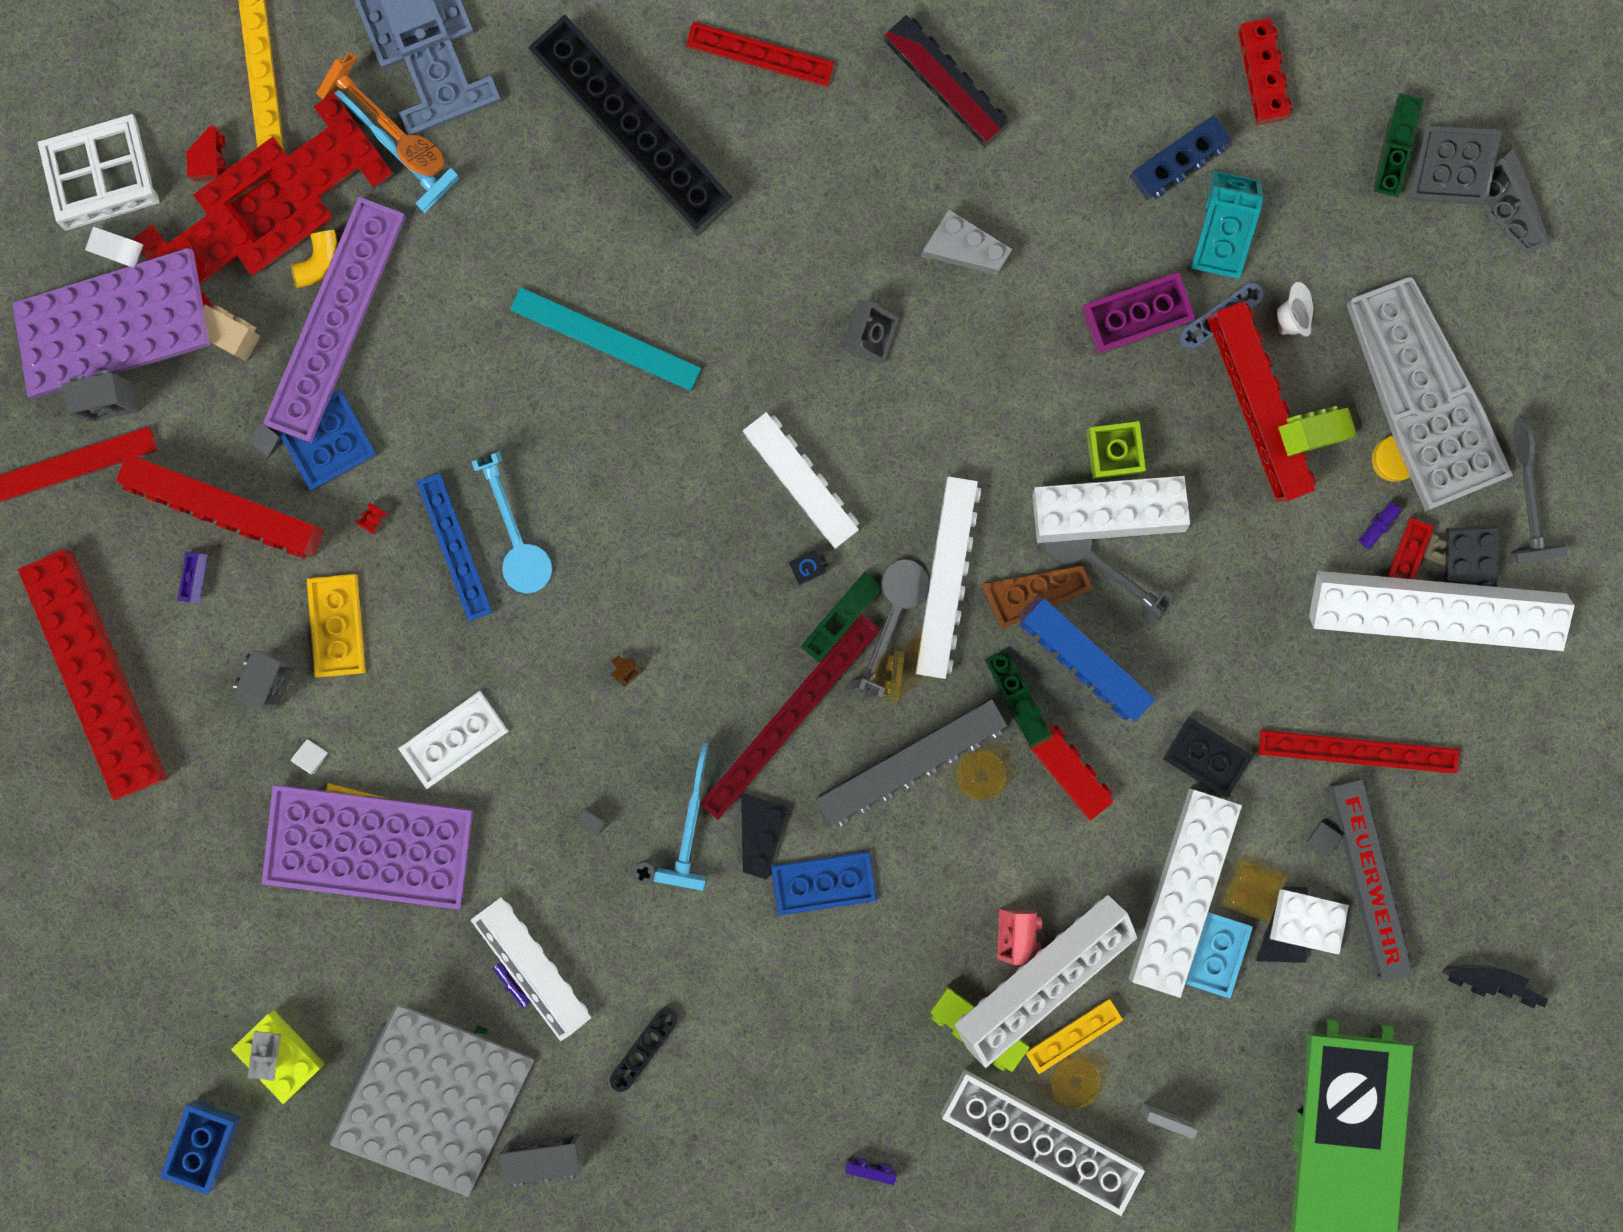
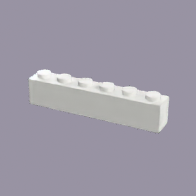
(800, 480)
(531, 969)

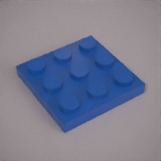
(336, 447)

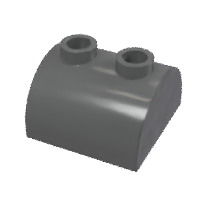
(870, 332)

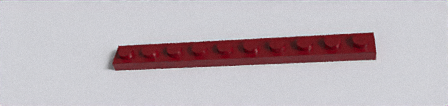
(789, 716)

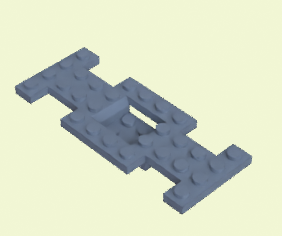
(424, 39)

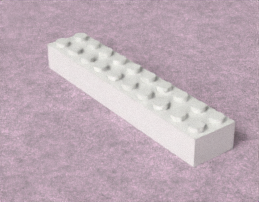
(1441, 611)

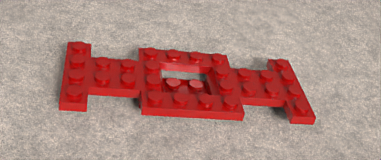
(279, 209)

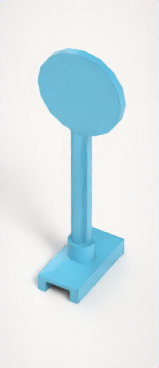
(434, 187)
(526, 565)
(680, 875)

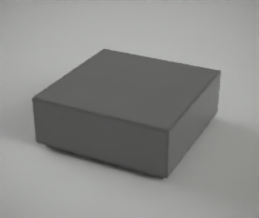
(1324, 839)

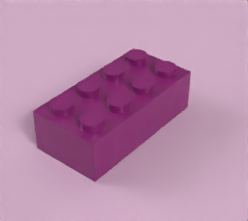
(1137, 314)

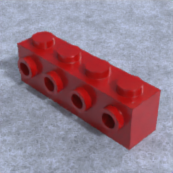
(1264, 71)

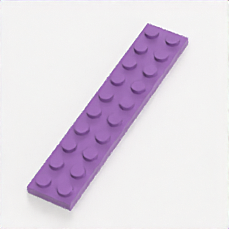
(334, 320)

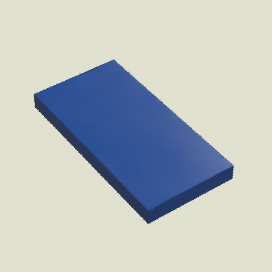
(823, 883)

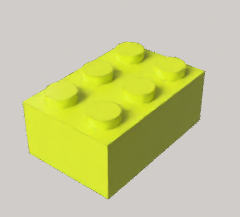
(295, 1060)

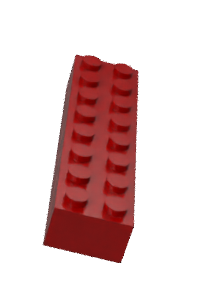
(1260, 400)
(216, 504)

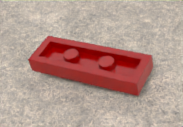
(1410, 549)

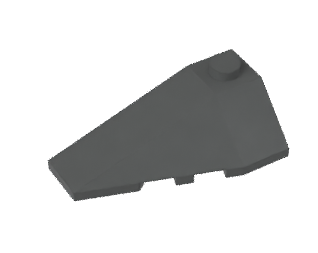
(1514, 205)

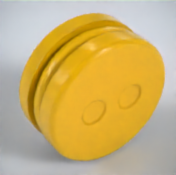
(1388, 461)

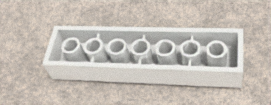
(1184, 893)
(1046, 981)
(1042, 1142)

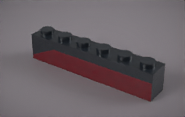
(945, 80)

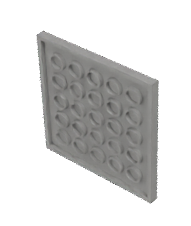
(431, 1100)

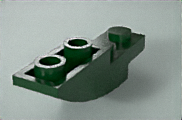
(1397, 145)
(841, 617)
(1018, 699)

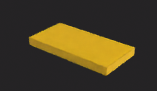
(336, 625)

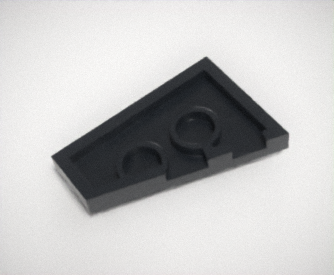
(760, 833)

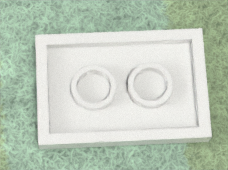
(1309, 921)

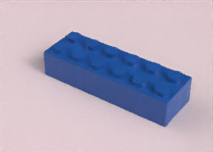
(1086, 658)

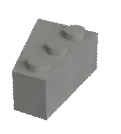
(966, 245)

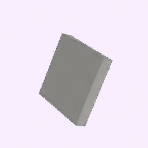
(1168, 1121)

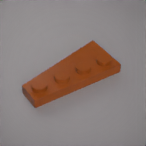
(1012, 595)

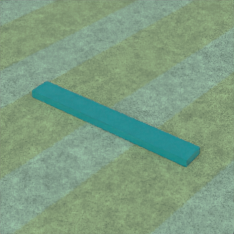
(605, 339)

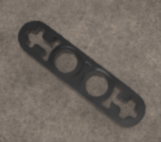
(643, 1049)

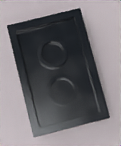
(1472, 555)
(1207, 757)

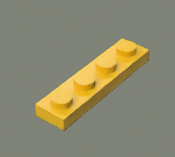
(1073, 1035)

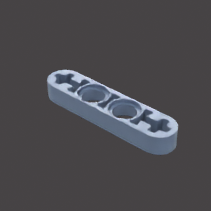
(1192, 328)

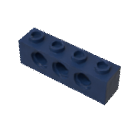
(1209, 132)

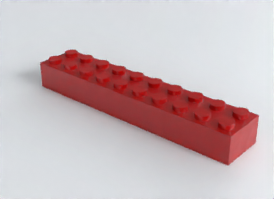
(92, 674)

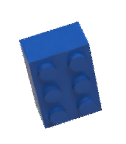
(200, 1147)

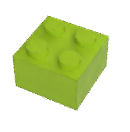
(1115, 450)

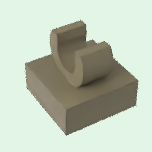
(1436, 550)

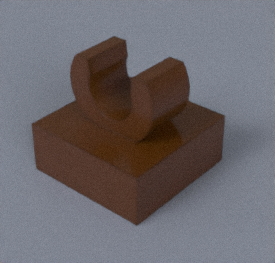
(626, 670)

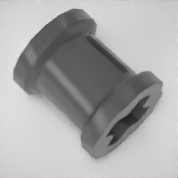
(636, 874)

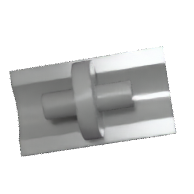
(264, 1055)

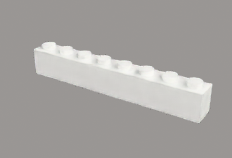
(946, 578)

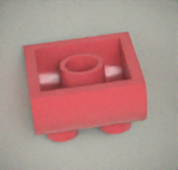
(1018, 936)

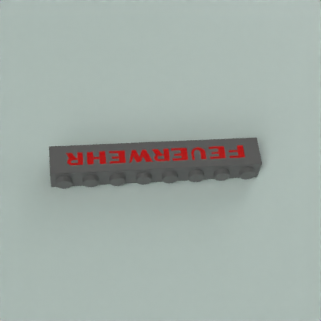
(1371, 881)

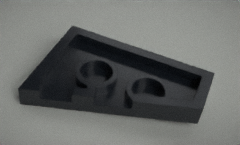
(1279, 951)

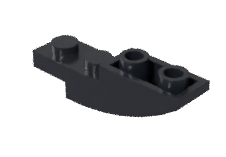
(1488, 979)

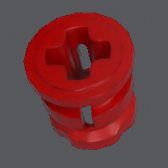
(371, 518)

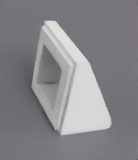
(309, 757)

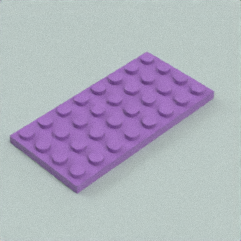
(111, 322)
(367, 846)

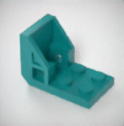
(1228, 224)

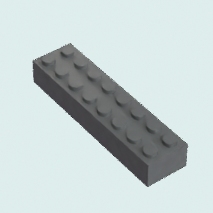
(911, 762)

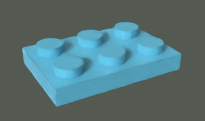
(1219, 955)

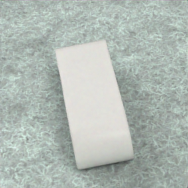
(114, 247)

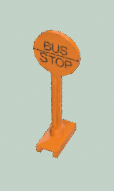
(413, 150)

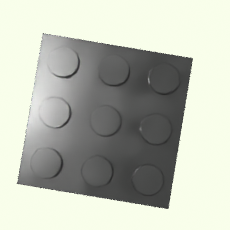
(1456, 165)

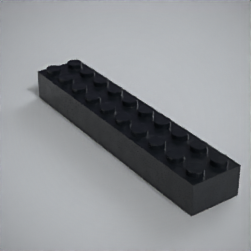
(631, 125)

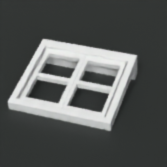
(105, 203)

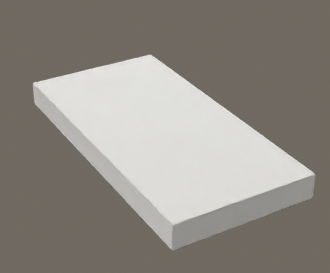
(453, 739)

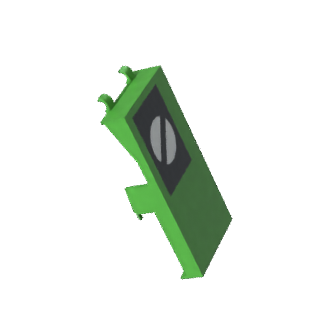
(1351, 1132)

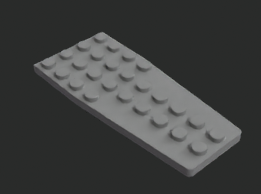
(1426, 396)

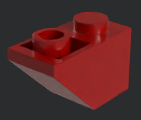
(205, 156)

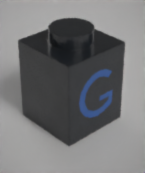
(808, 567)

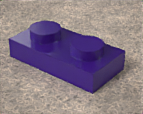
(192, 577)
(861, 1168)

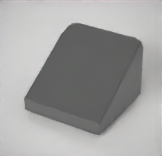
(265, 439)
(591, 821)

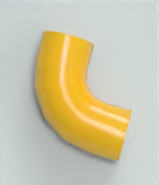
(315, 268)

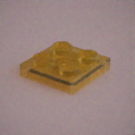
(895, 665)
(1253, 890)

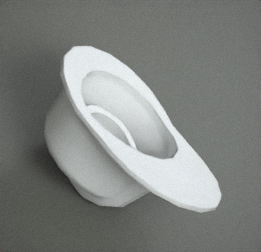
(1297, 312)

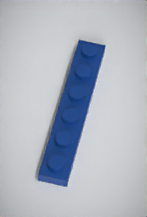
(454, 547)

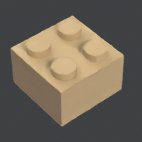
(231, 335)

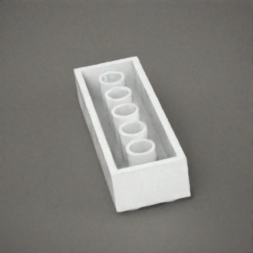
(1111, 509)

